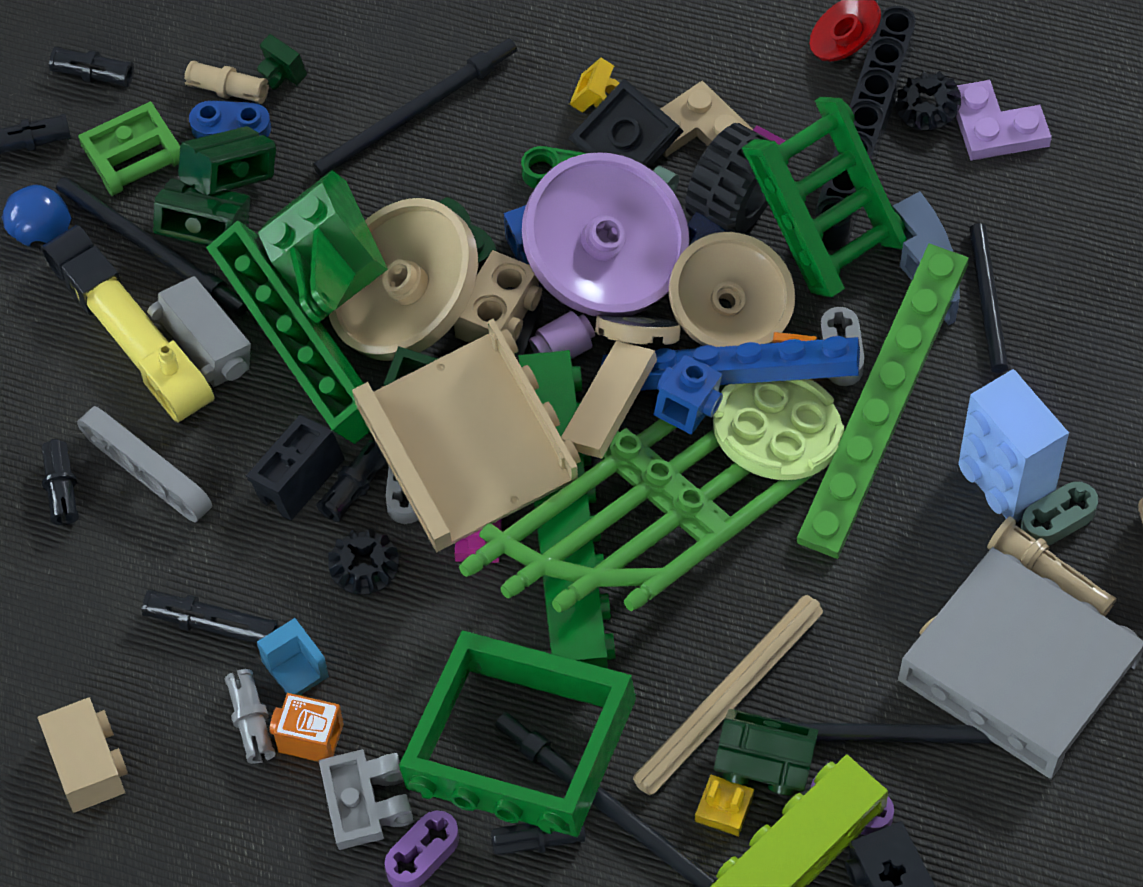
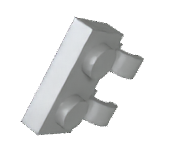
(352, 801)

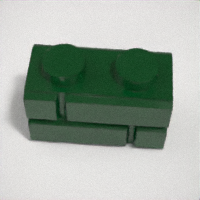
(227, 160)
(194, 217)
(765, 752)

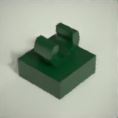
(280, 63)

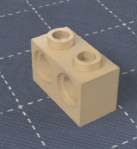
(493, 301)

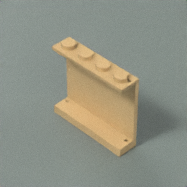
(469, 438)

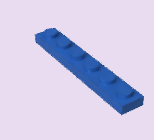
(768, 361)

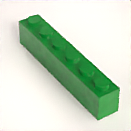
(297, 338)

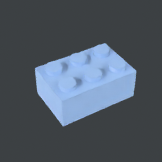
(1011, 445)

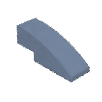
(922, 228)

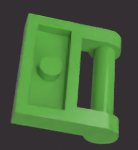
(126, 138)

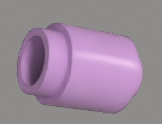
(564, 334)

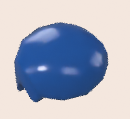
(35, 215)

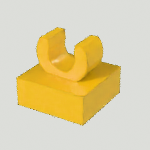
(593, 85)
(724, 805)

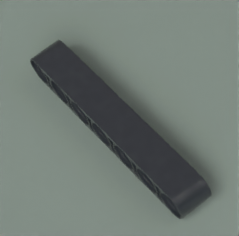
(871, 108)

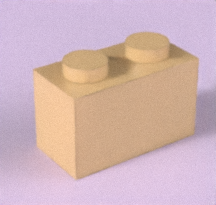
(82, 755)

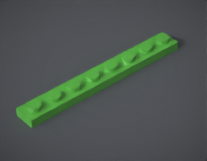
(882, 401)

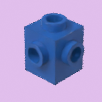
(688, 394)

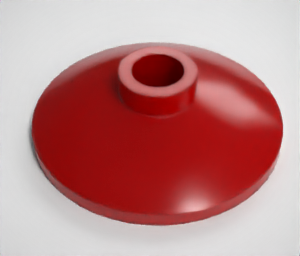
(844, 29)

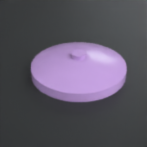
(604, 234)

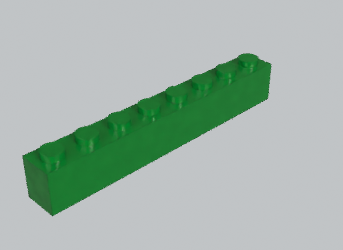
(580, 629)

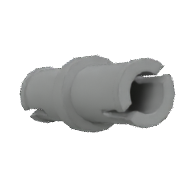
(250, 716)

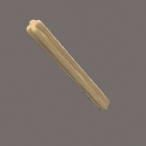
(727, 695)

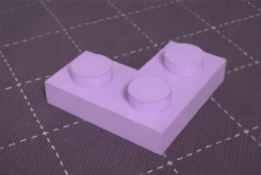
(997, 133)

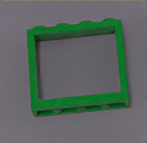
(534, 670)

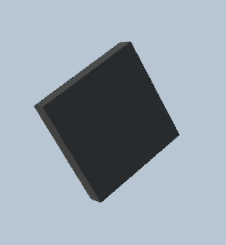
(627, 126)

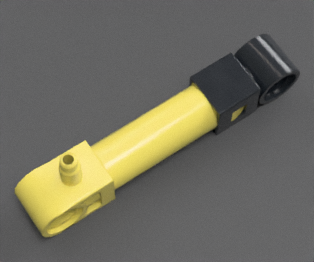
(99, 291)

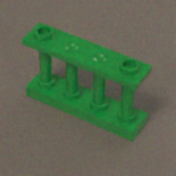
(788, 197)

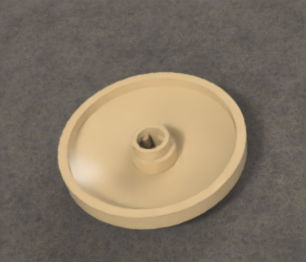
(426, 282)

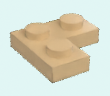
(700, 115)

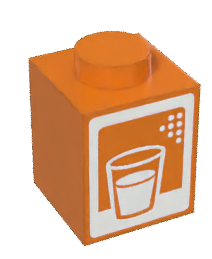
(306, 727)

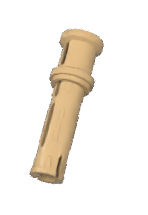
(1036, 557)

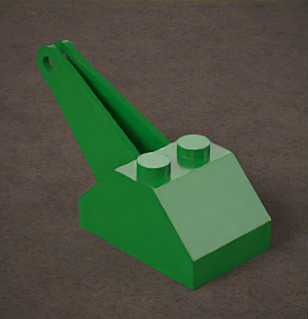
(323, 247)

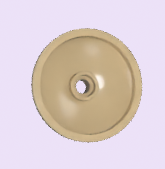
(736, 270)

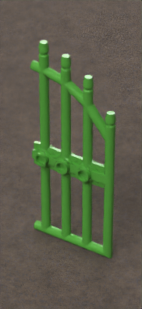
(651, 480)

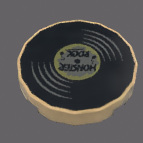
(638, 328)

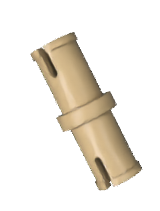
(226, 82)

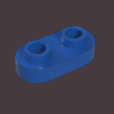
(227, 117)

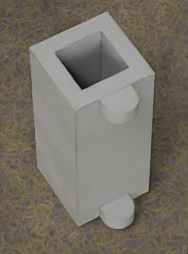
(203, 331)

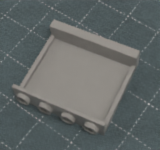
(1020, 660)

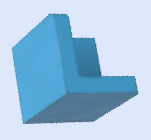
(293, 658)

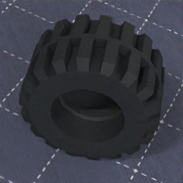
(725, 184)

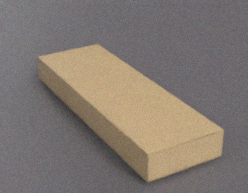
(609, 398)

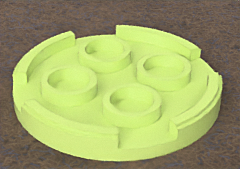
(778, 427)

